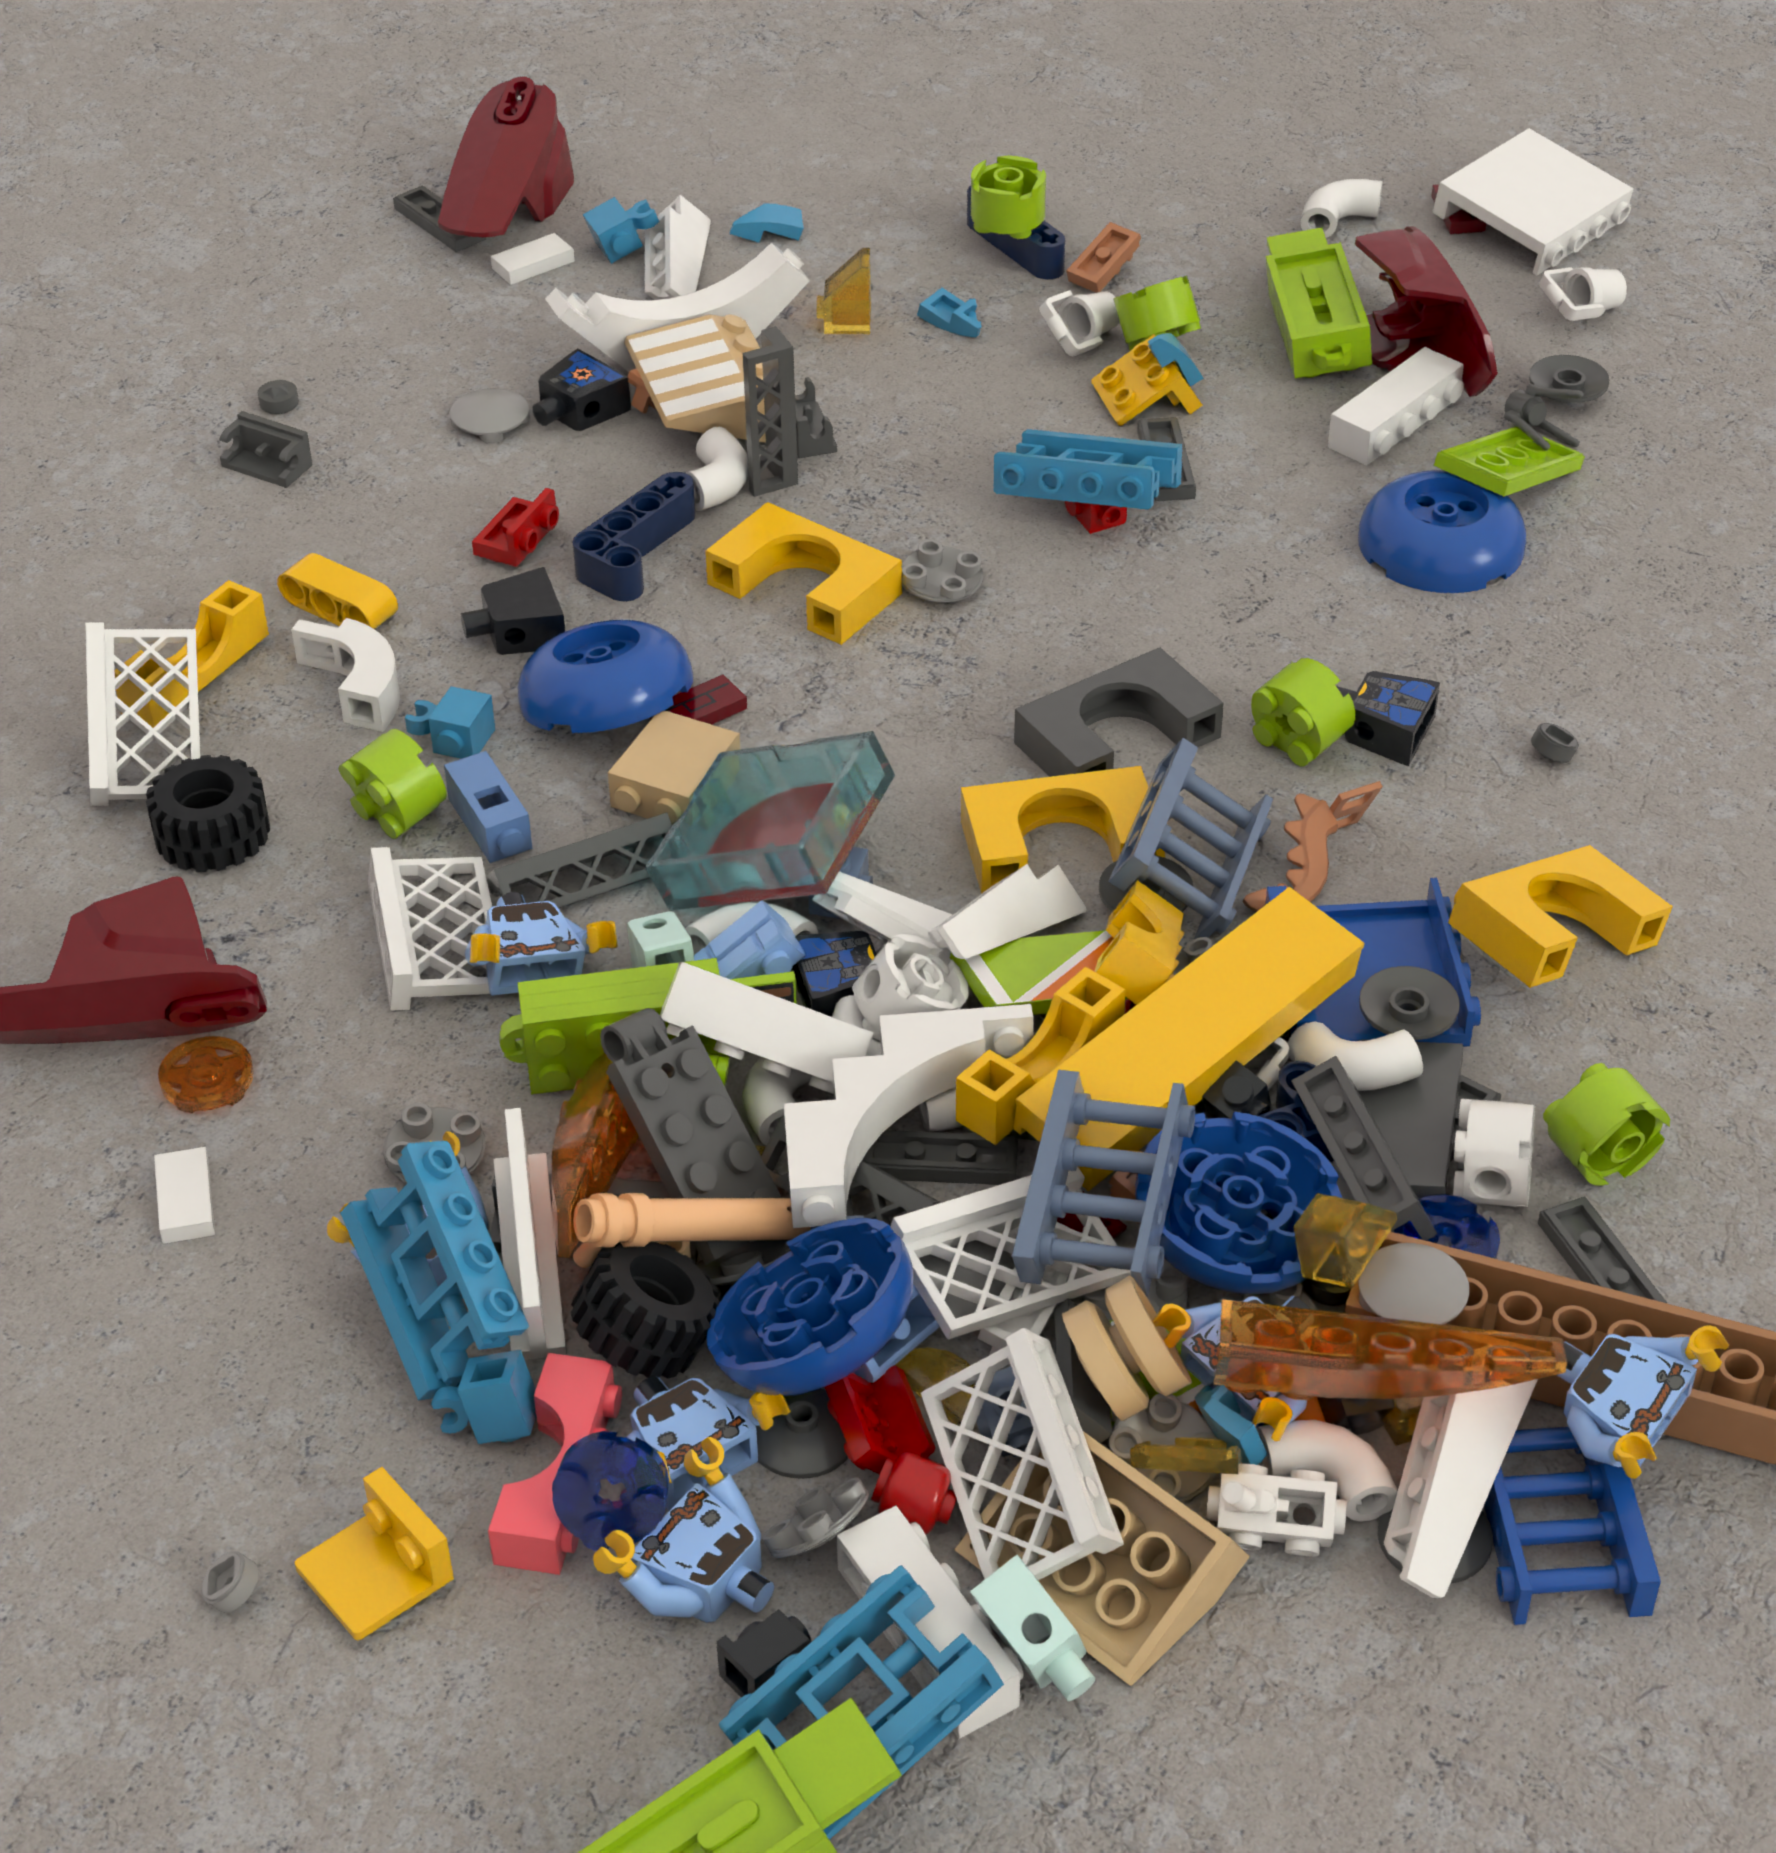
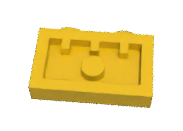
(1140, 381)
(379, 1561)

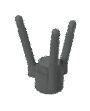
(1528, 409)

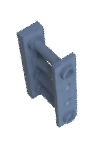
(1152, 832)
(1061, 1152)

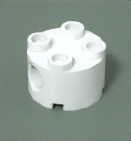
(908, 979)
(1494, 1152)

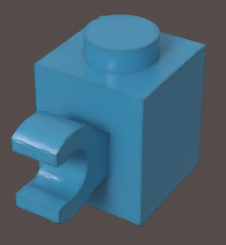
(616, 229)
(457, 724)
(493, 1397)

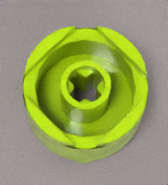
(1008, 196)
(1157, 311)
(1301, 711)
(393, 783)
(1606, 1124)

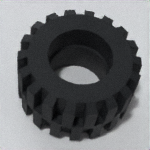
(208, 813)
(645, 1309)

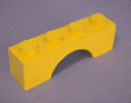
(226, 629)
(1144, 943)
(992, 1083)

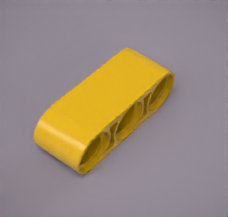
(336, 592)

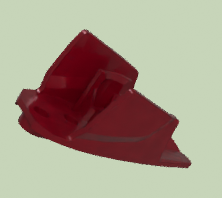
(508, 157)
(1427, 310)
(132, 973)

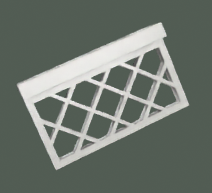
(102, 704)
(395, 921)
(981, 1218)
(529, 1242)
(1054, 1433)

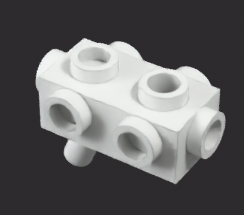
(1262, 1506)

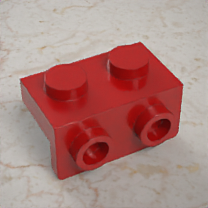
(517, 529)
(879, 1419)

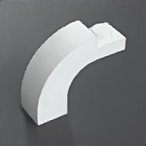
(361, 653)

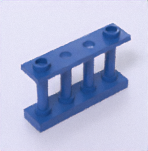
(1616, 1526)

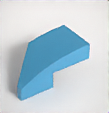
(772, 218)
(950, 313)
(1168, 349)
(1223, 1418)

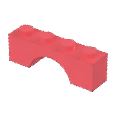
(571, 1402)

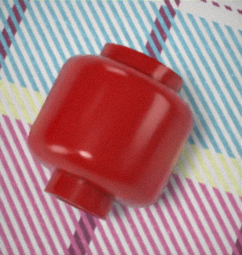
(917, 1489)

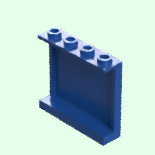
(1394, 936)

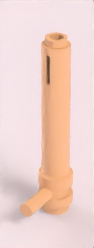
(637, 1220)

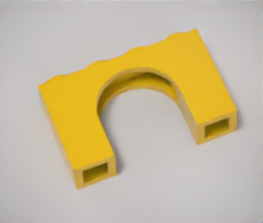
(776, 540)
(1002, 813)
(1509, 919)

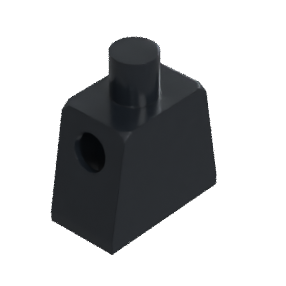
(517, 613)

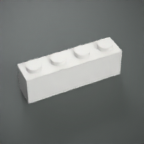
(1395, 406)
(760, 1024)
(891, 1541)

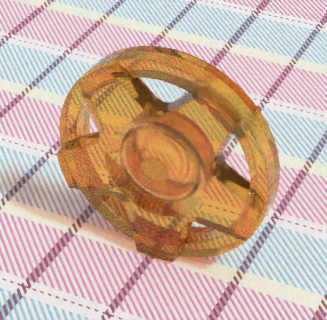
(206, 1078)

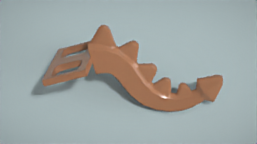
(1311, 835)

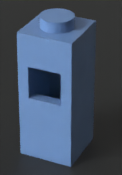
(488, 806)

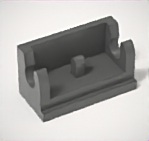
(812, 427)
(266, 449)

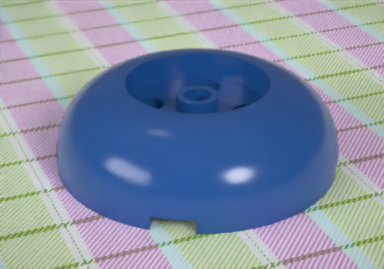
(1442, 533)
(603, 676)
(1217, 1199)
(814, 1309)

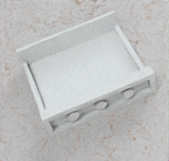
(1537, 197)

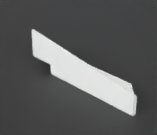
(675, 250)
(881, 911)
(1008, 912)
(1448, 1479)

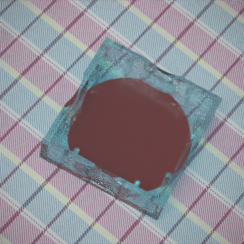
(771, 822)

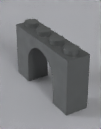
(1148, 688)

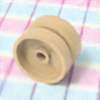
(1120, 1351)

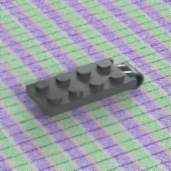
(684, 1116)

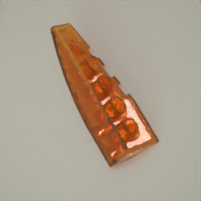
(587, 1148)
(1370, 1356)

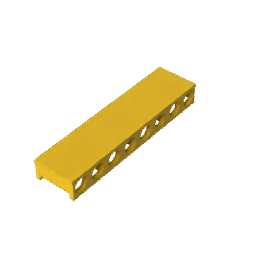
(1204, 1020)

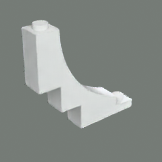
(752, 293)
(916, 1062)

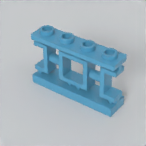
(1088, 469)
(405, 1283)
(902, 1723)

